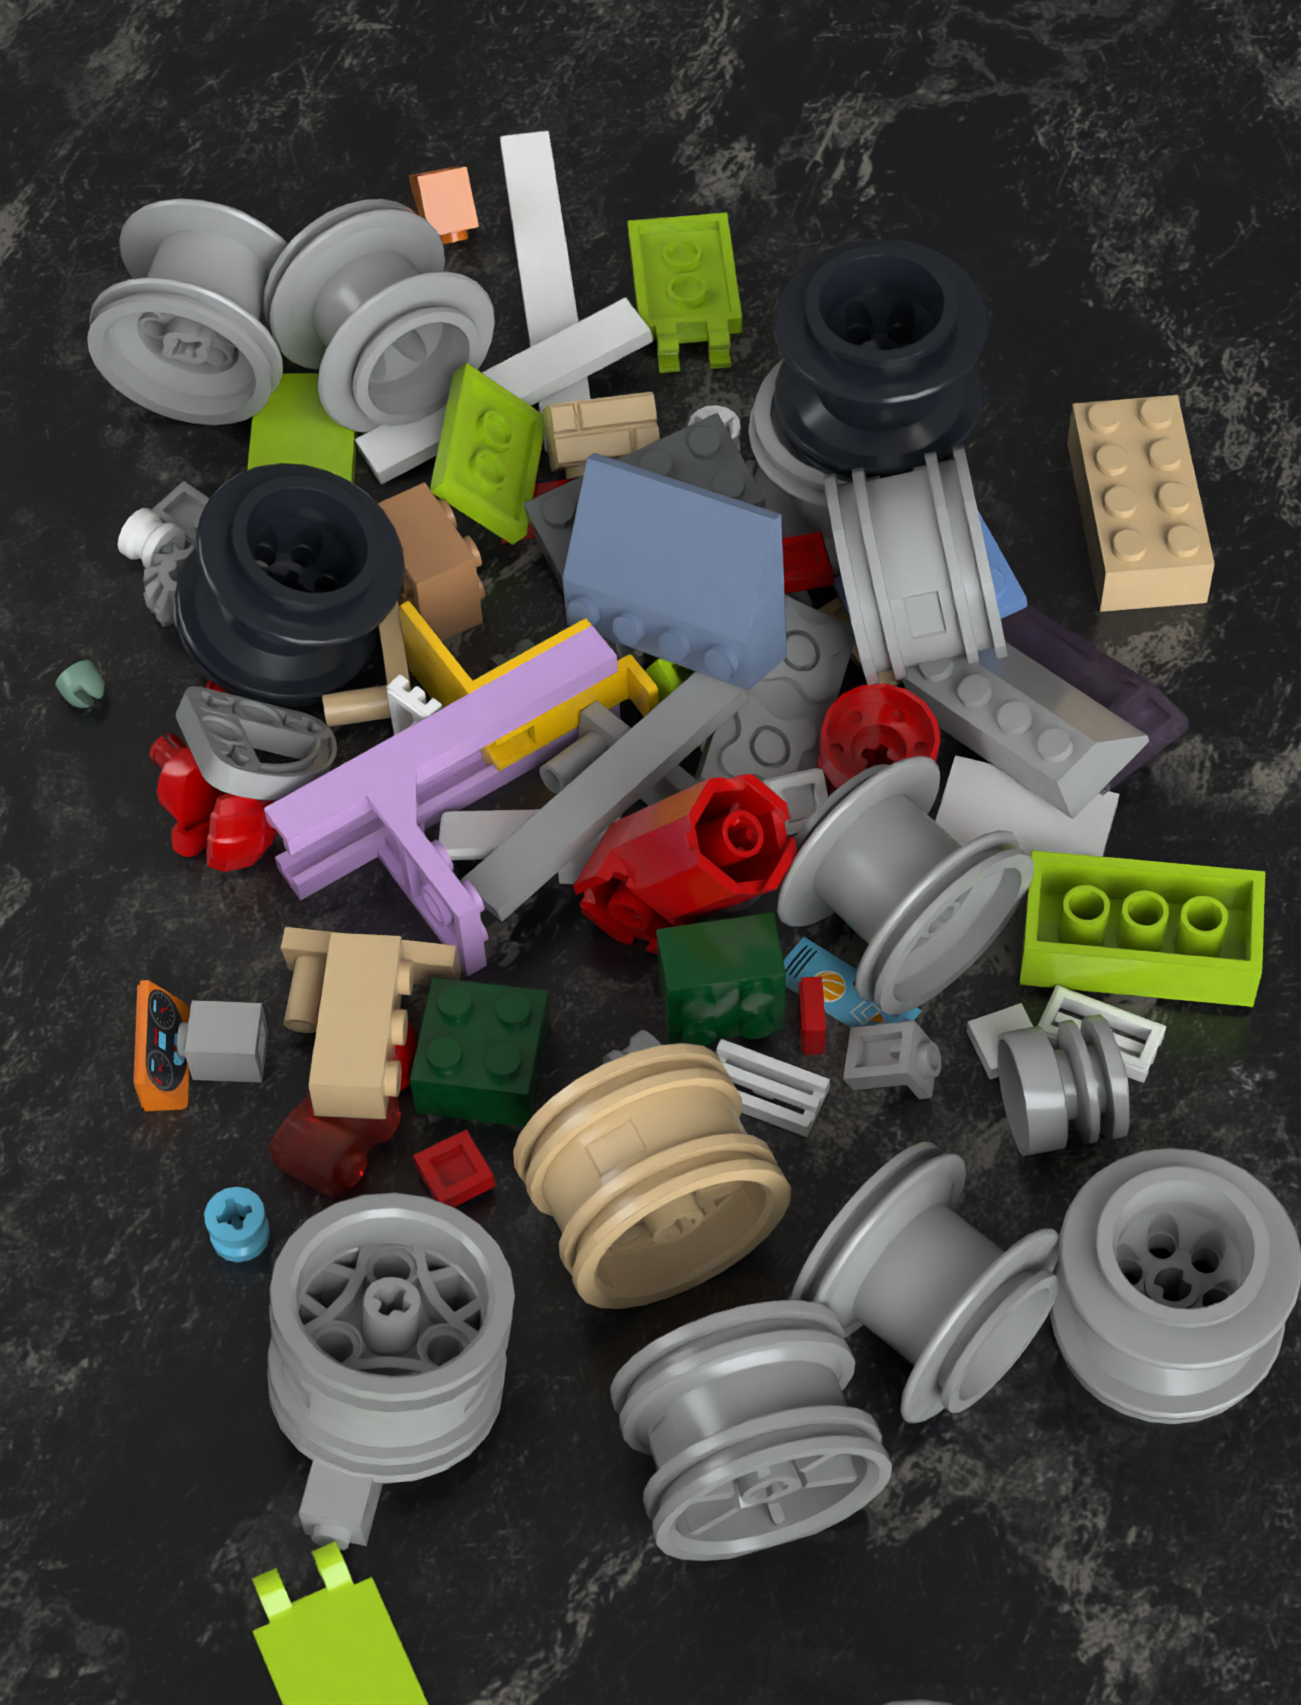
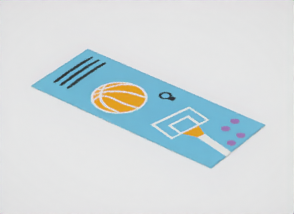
(838, 986)

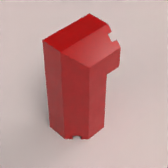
(687, 858)

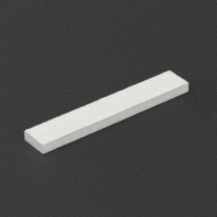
(528, 375)

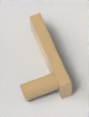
(371, 702)
(307, 956)

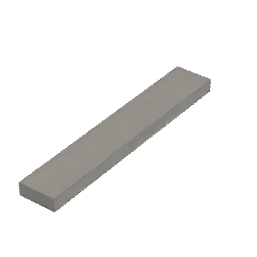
(603, 792)

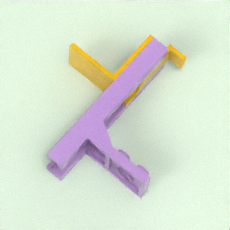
(445, 762)

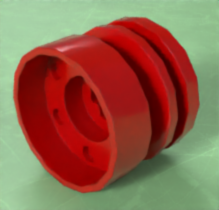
(874, 728)

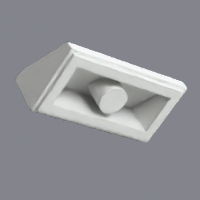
(478, 833)

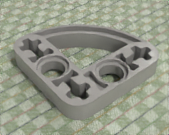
(226, 729)

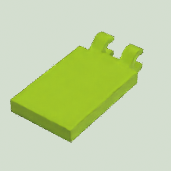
(686, 284)
(299, 431)
(333, 1642)

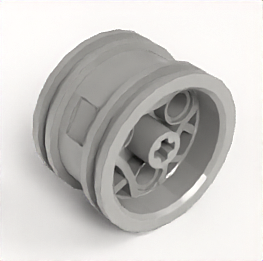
(914, 566)
(389, 1295)

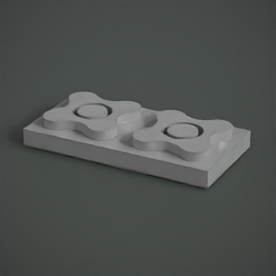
(786, 709)

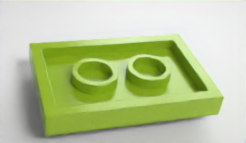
(488, 453)

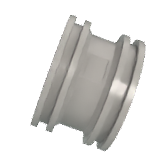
(749, 1430)

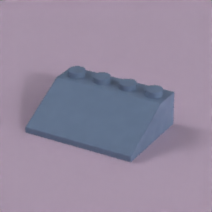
(677, 572)

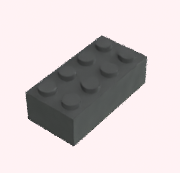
(695, 455)

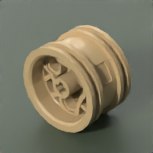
(650, 1175)

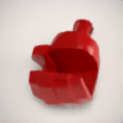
(208, 818)

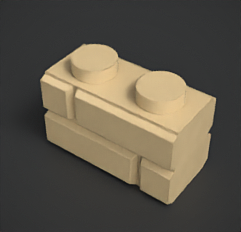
(598, 426)

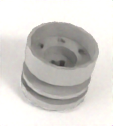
(1075, 1083)

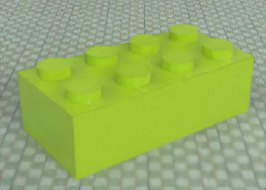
(1144, 928)

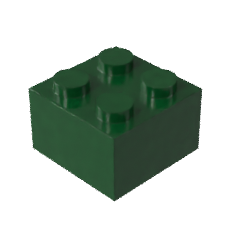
(721, 979)
(481, 1052)

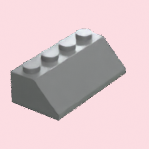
(1028, 724)

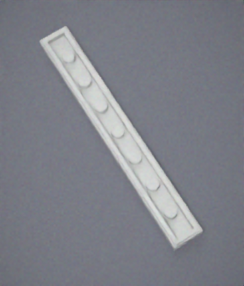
(540, 246)

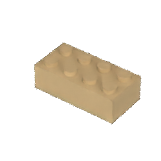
(1140, 503)

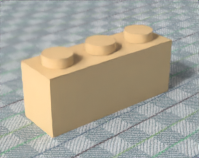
(360, 1026)

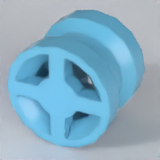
(241, 1239)

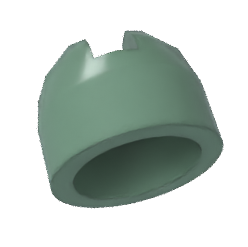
(80, 683)

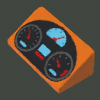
(159, 1072)

